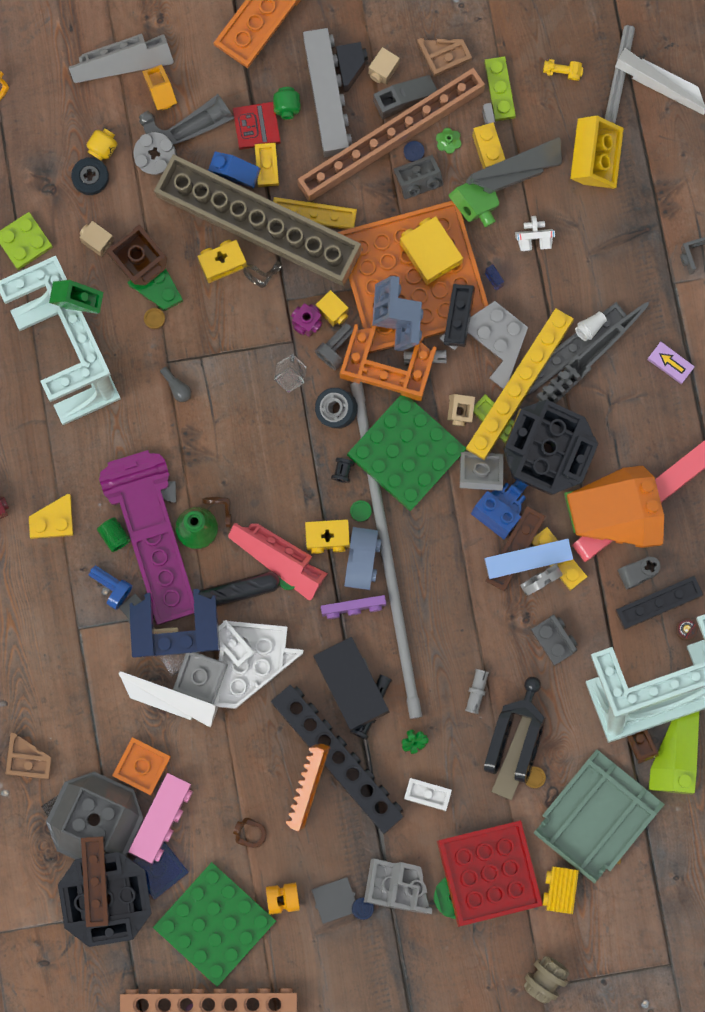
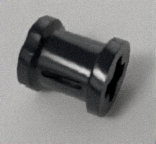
(342, 470)

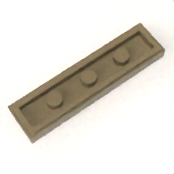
(505, 783)

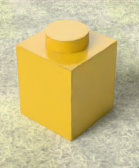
(333, 309)

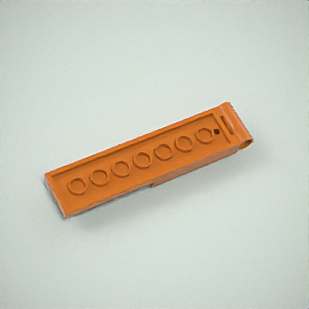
(252, 28)

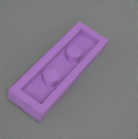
(353, 607)

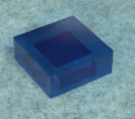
(494, 277)

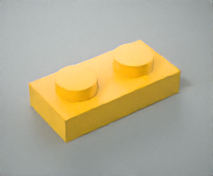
(267, 162)

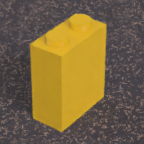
(430, 249)

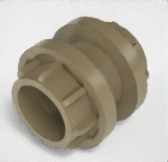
(546, 979)

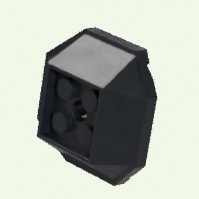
(570, 443)
(128, 906)

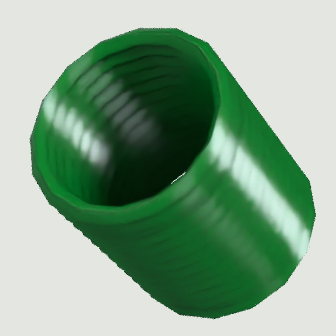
(113, 534)

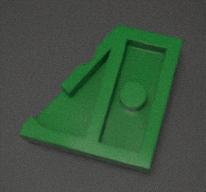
(160, 291)

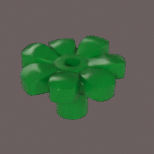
(414, 741)

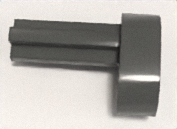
(327, 353)

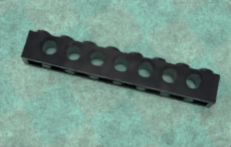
(384, 821)

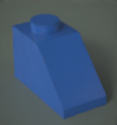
(234, 169)

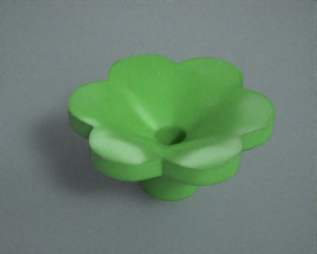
(448, 145)

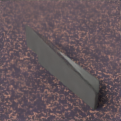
(519, 167)

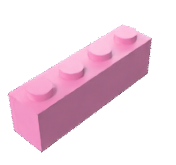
(160, 818)

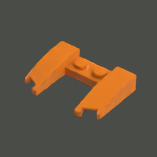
(359, 369)

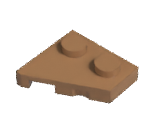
(444, 54)
(26, 759)

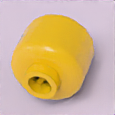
(102, 144)

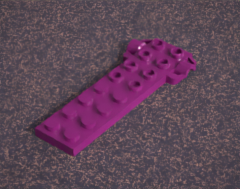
(137, 487)

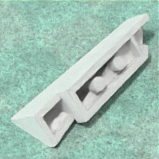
(661, 81)
(169, 700)

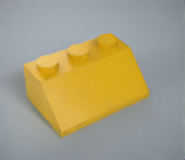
(597, 152)

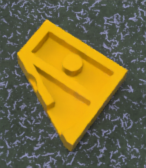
(52, 520)

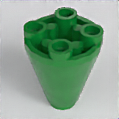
(199, 535)

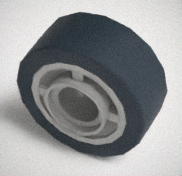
(325, 403)

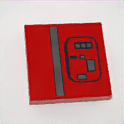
(256, 125)

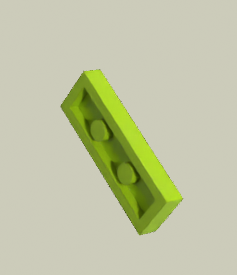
(499, 88)

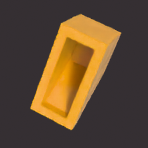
(159, 87)

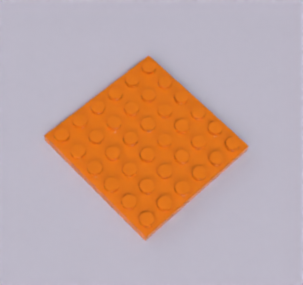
(385, 257)

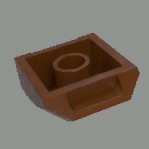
(138, 257)

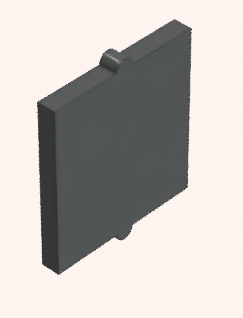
(334, 900)

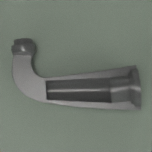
(200, 121)

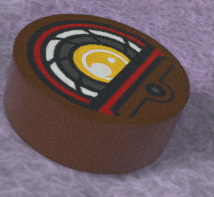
(686, 629)

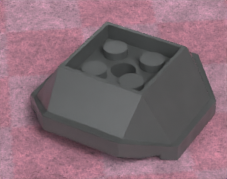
(92, 795)

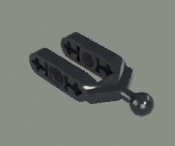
(532, 740)

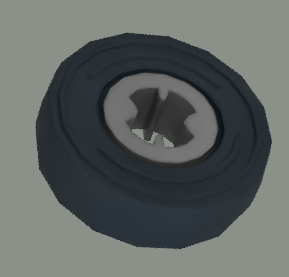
(81, 170)

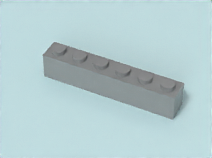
(326, 91)

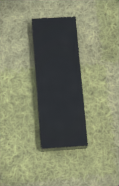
(459, 315)

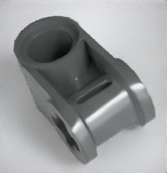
(635, 573)

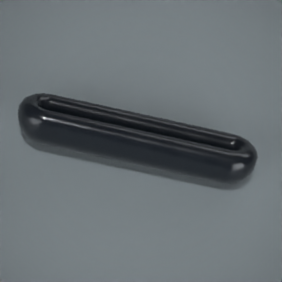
(243, 588)

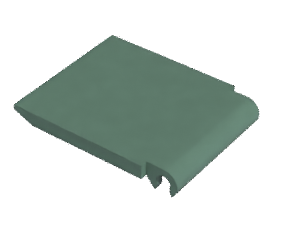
(597, 817)

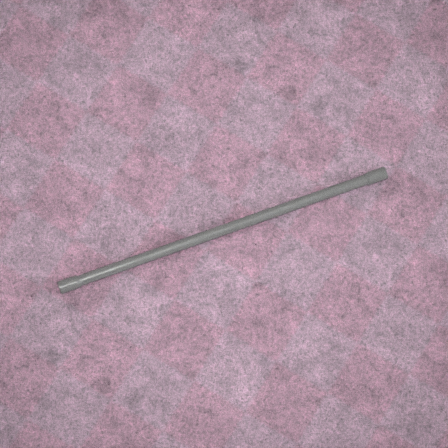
(413, 701)

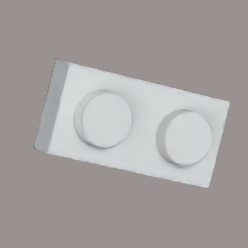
(234, 644)
(427, 794)

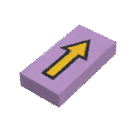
(670, 363)

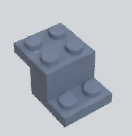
(397, 313)

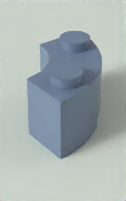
(361, 558)

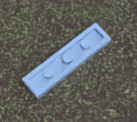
(528, 558)

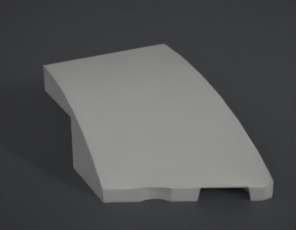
(397, 886)

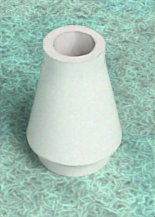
(589, 327)

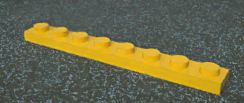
(520, 384)

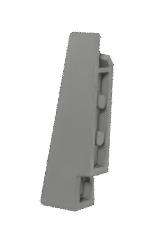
(121, 58)

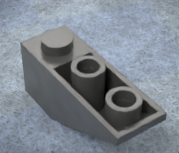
(403, 95)

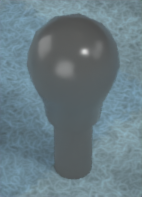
(179, 389)

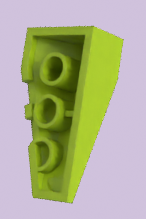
(677, 759)

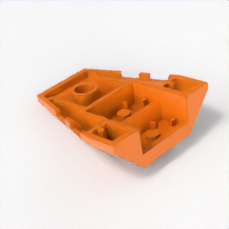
(620, 508)

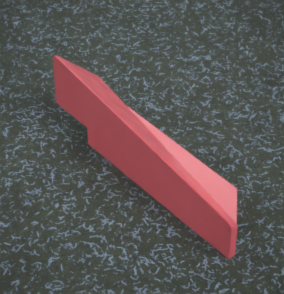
(280, 557)

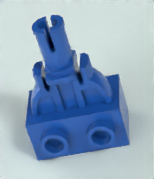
(501, 509)

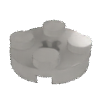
(149, 142)
(541, 579)

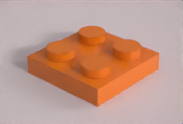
(141, 766)

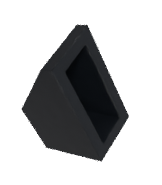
(351, 63)

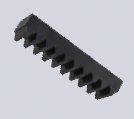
(659, 602)

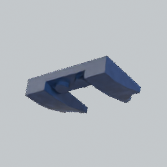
(202, 639)

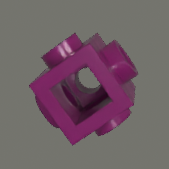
(309, 326)

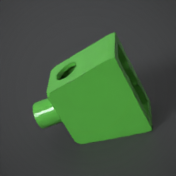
(475, 203)

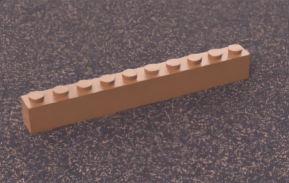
(391, 135)

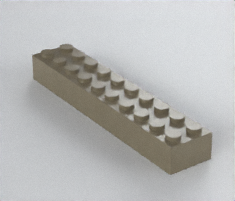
(258, 220)

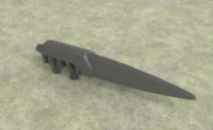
(581, 365)

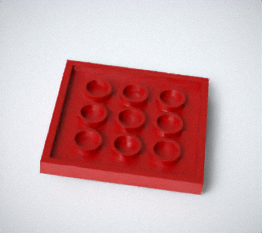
(489, 873)

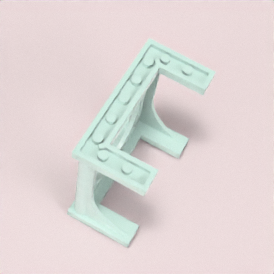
(92, 367)
(649, 704)

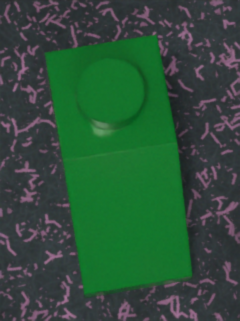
(76, 296)

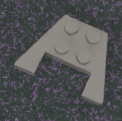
(501, 335)

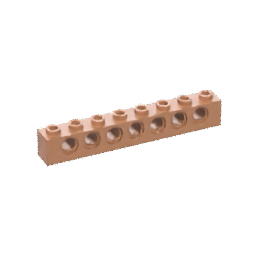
(288, 1000)

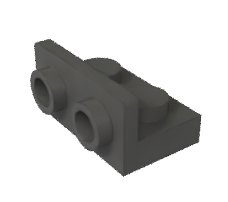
(418, 176)
(554, 639)

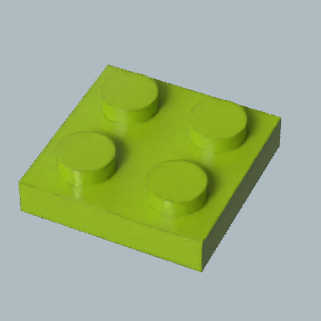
(24, 241)

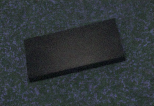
(351, 684)

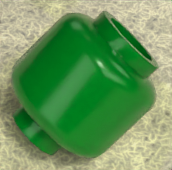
(286, 103)

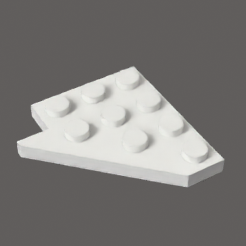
(266, 663)

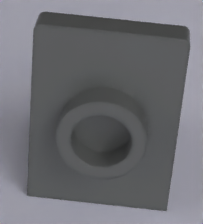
(686, 257)

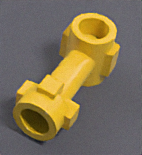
(574, 69)

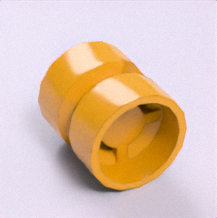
(290, 895)

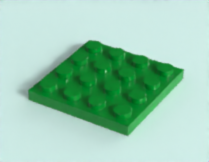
(406, 451)
(214, 924)

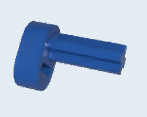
(120, 588)

